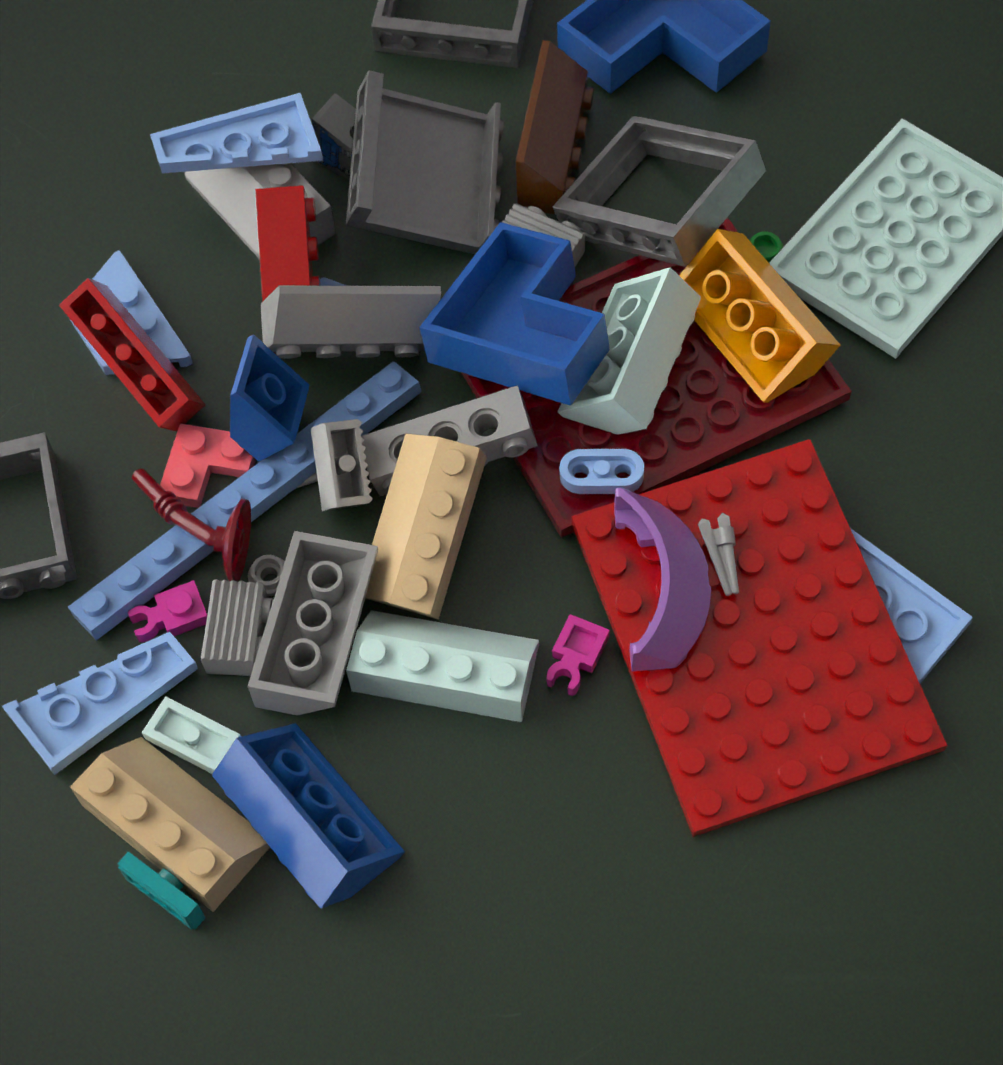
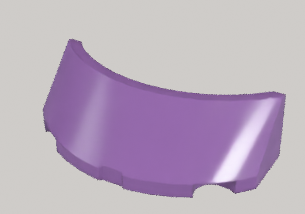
(684, 583)

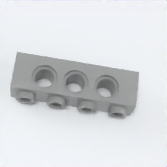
(457, 423)

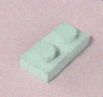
(189, 735)

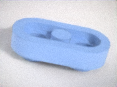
(601, 470)

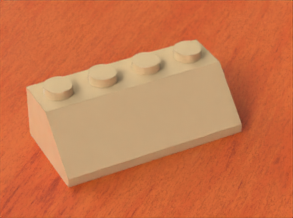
(424, 522)
(171, 819)

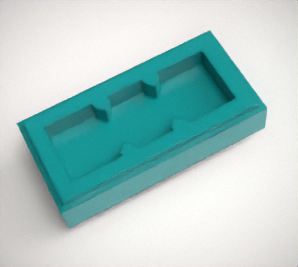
(162, 889)

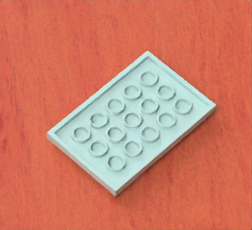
(895, 238)

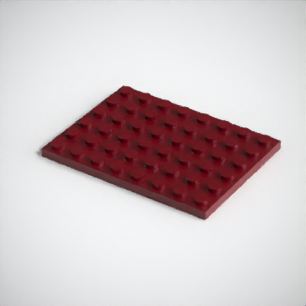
(696, 423)

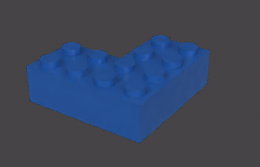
(702, 36)
(508, 320)

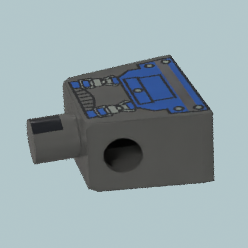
(335, 135)

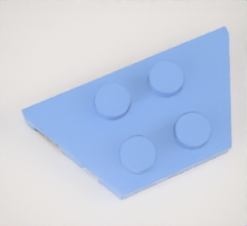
(135, 298)

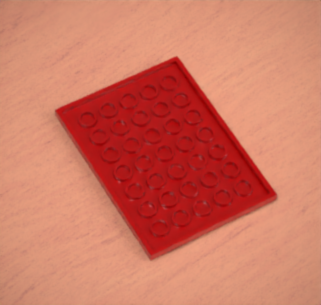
(791, 675)

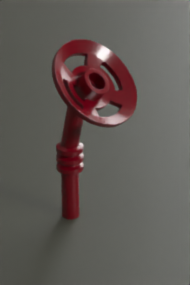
(229, 540)

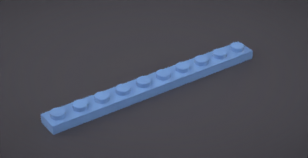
(261, 485)

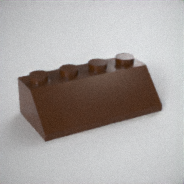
(552, 129)

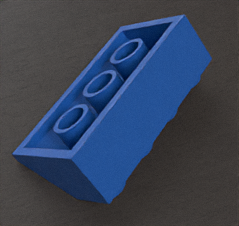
(306, 813)

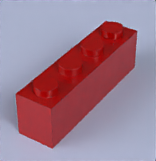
(285, 238)
(132, 355)

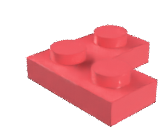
(197, 455)

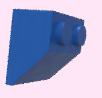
(265, 401)

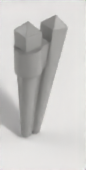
(721, 550)

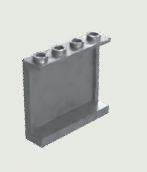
(423, 168)

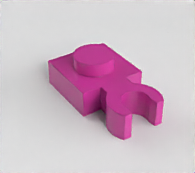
(176, 610)
(577, 648)

